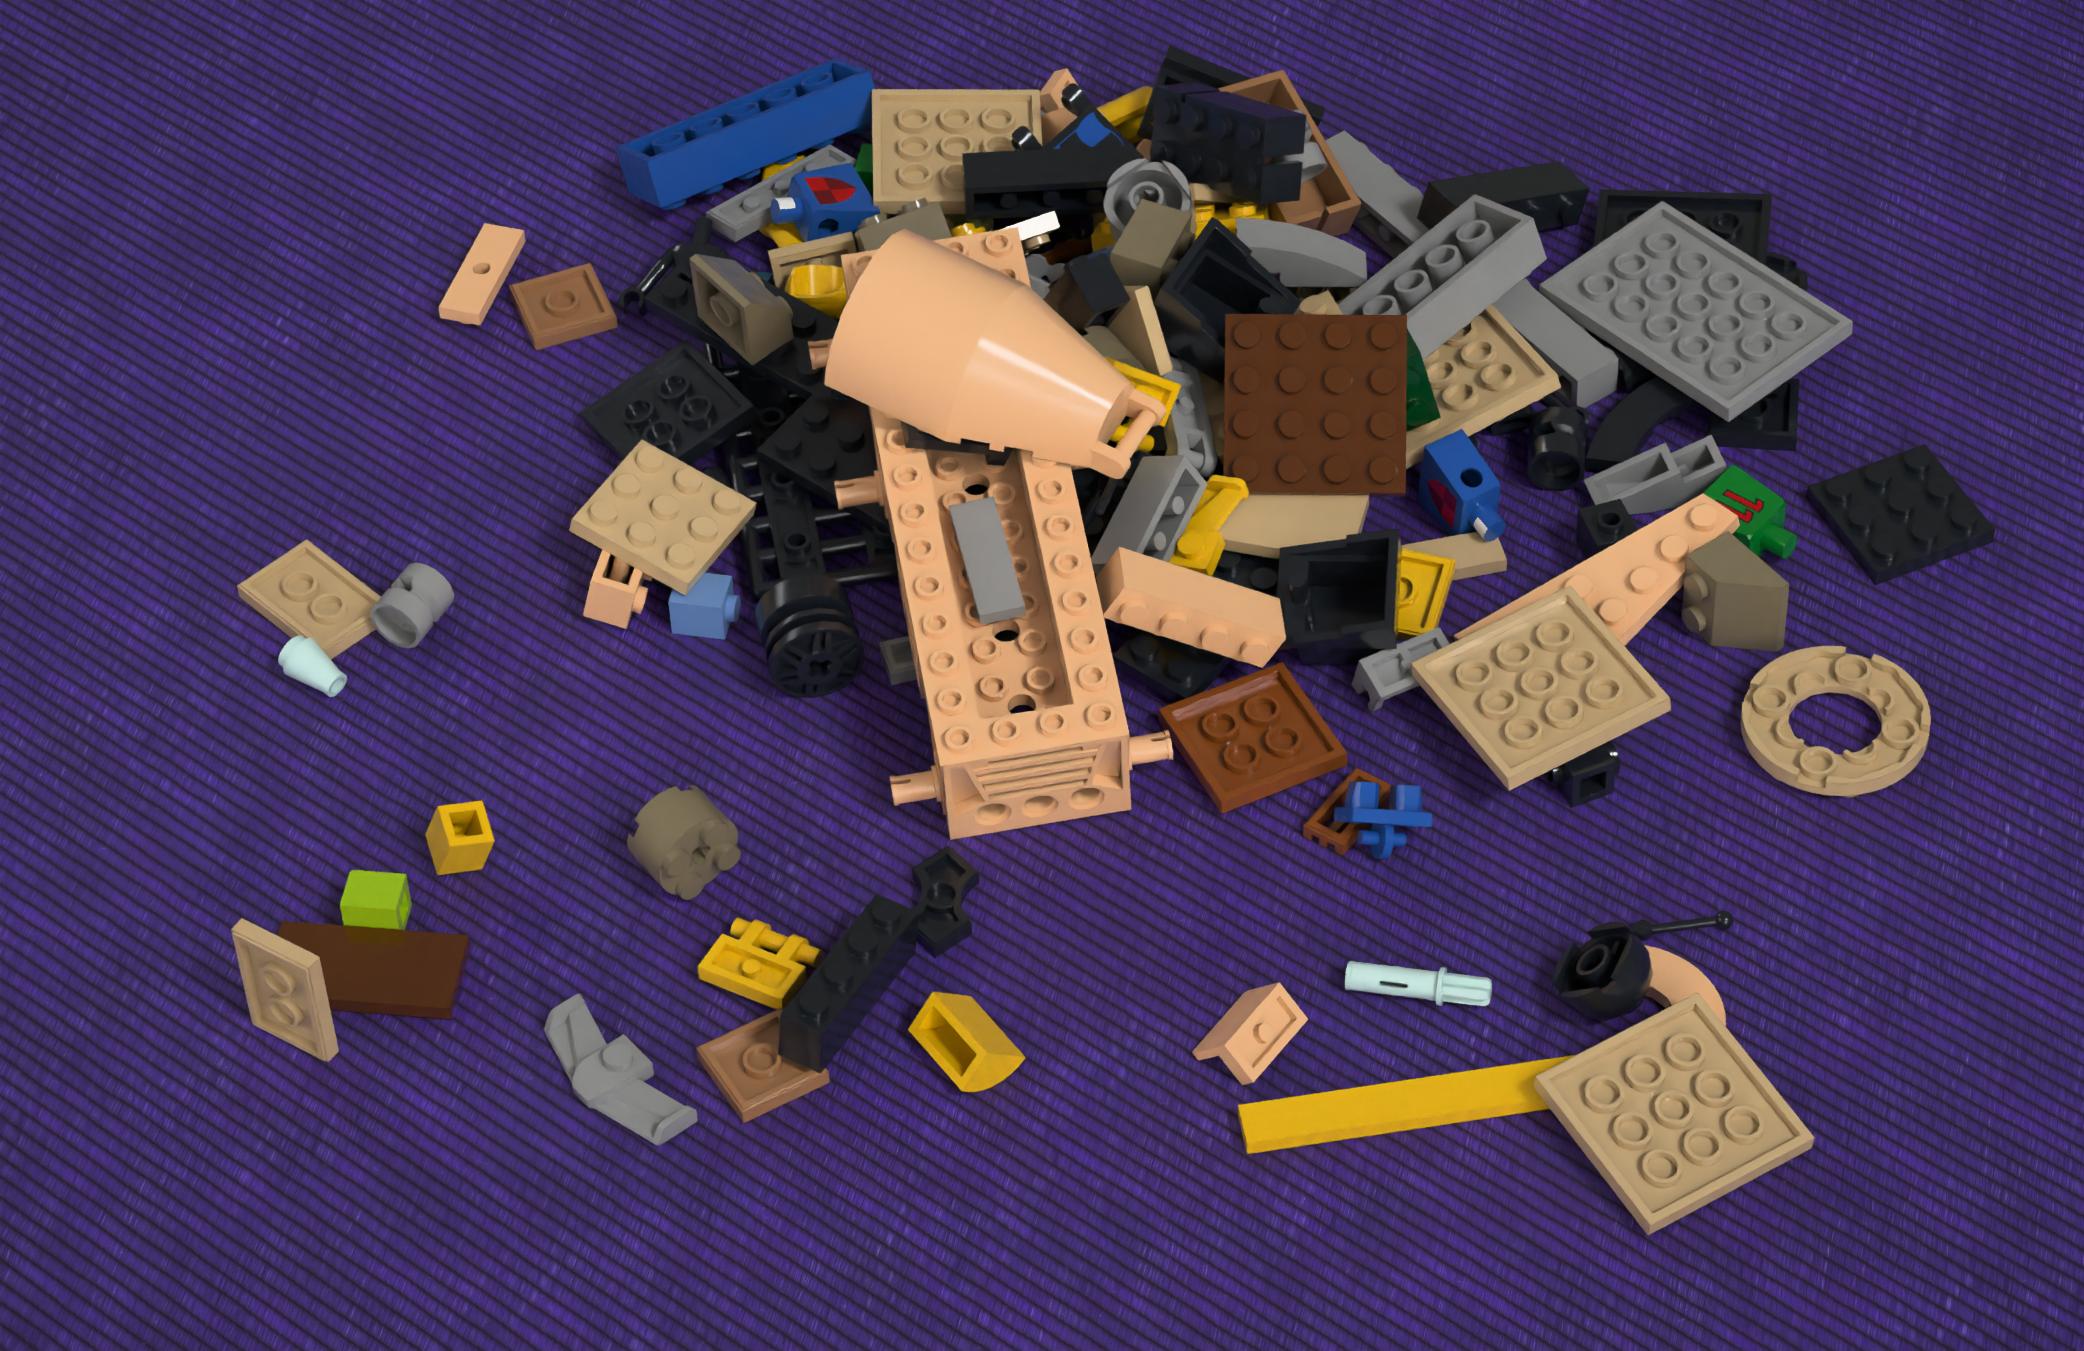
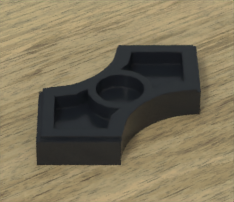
(944, 885)

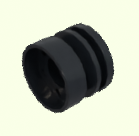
(809, 636)

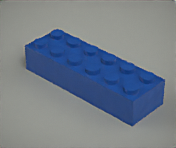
(748, 134)

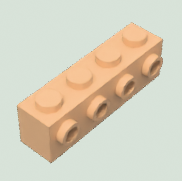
(615, 591)
(1190, 607)

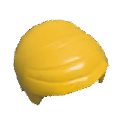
(819, 287)

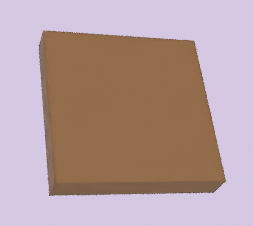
(563, 306)
(751, 1071)

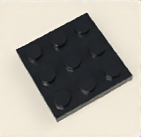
(673, 405)
(1900, 514)

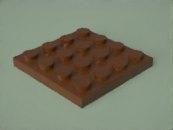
(1316, 403)

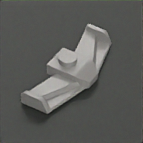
(613, 1075)

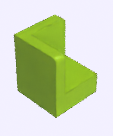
(376, 900)

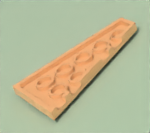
(1637, 573)

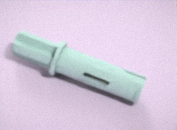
(1418, 983)

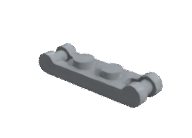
(1189, 421)

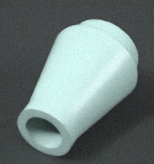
(309, 664)

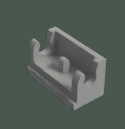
(1390, 670)

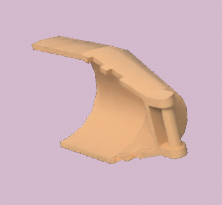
(981, 360)

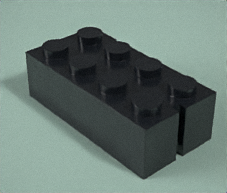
(1224, 141)

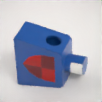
(825, 202)
(1460, 488)

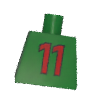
(1758, 510)

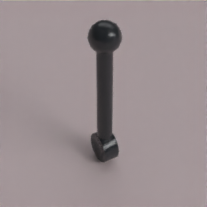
(1644, 929)

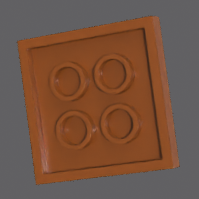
(1252, 737)

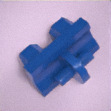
(1362, 808)

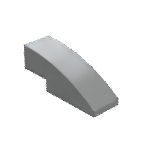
(1303, 254)
(1659, 478)

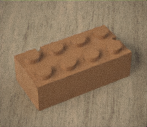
(1327, 199)

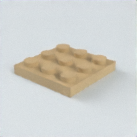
(663, 517)

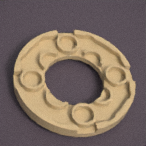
(1817, 769)

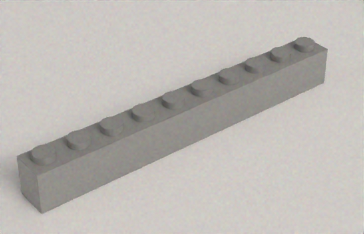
(1390, 219)

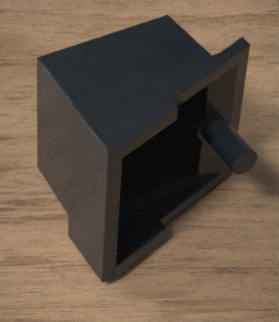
(1213, 281)
(1341, 597)

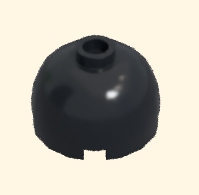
(1605, 974)

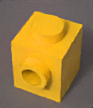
(459, 837)

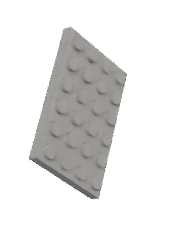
(1696, 310)

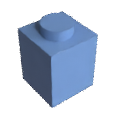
(705, 608)

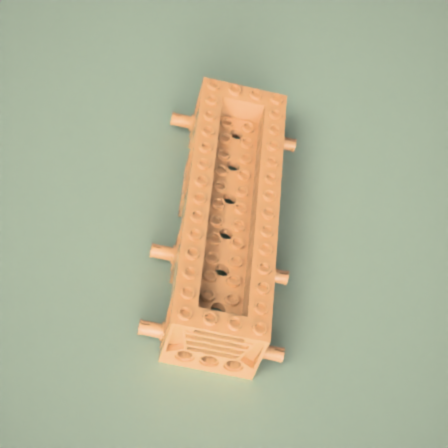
(990, 764)

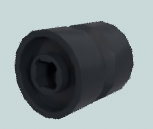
(1556, 449)

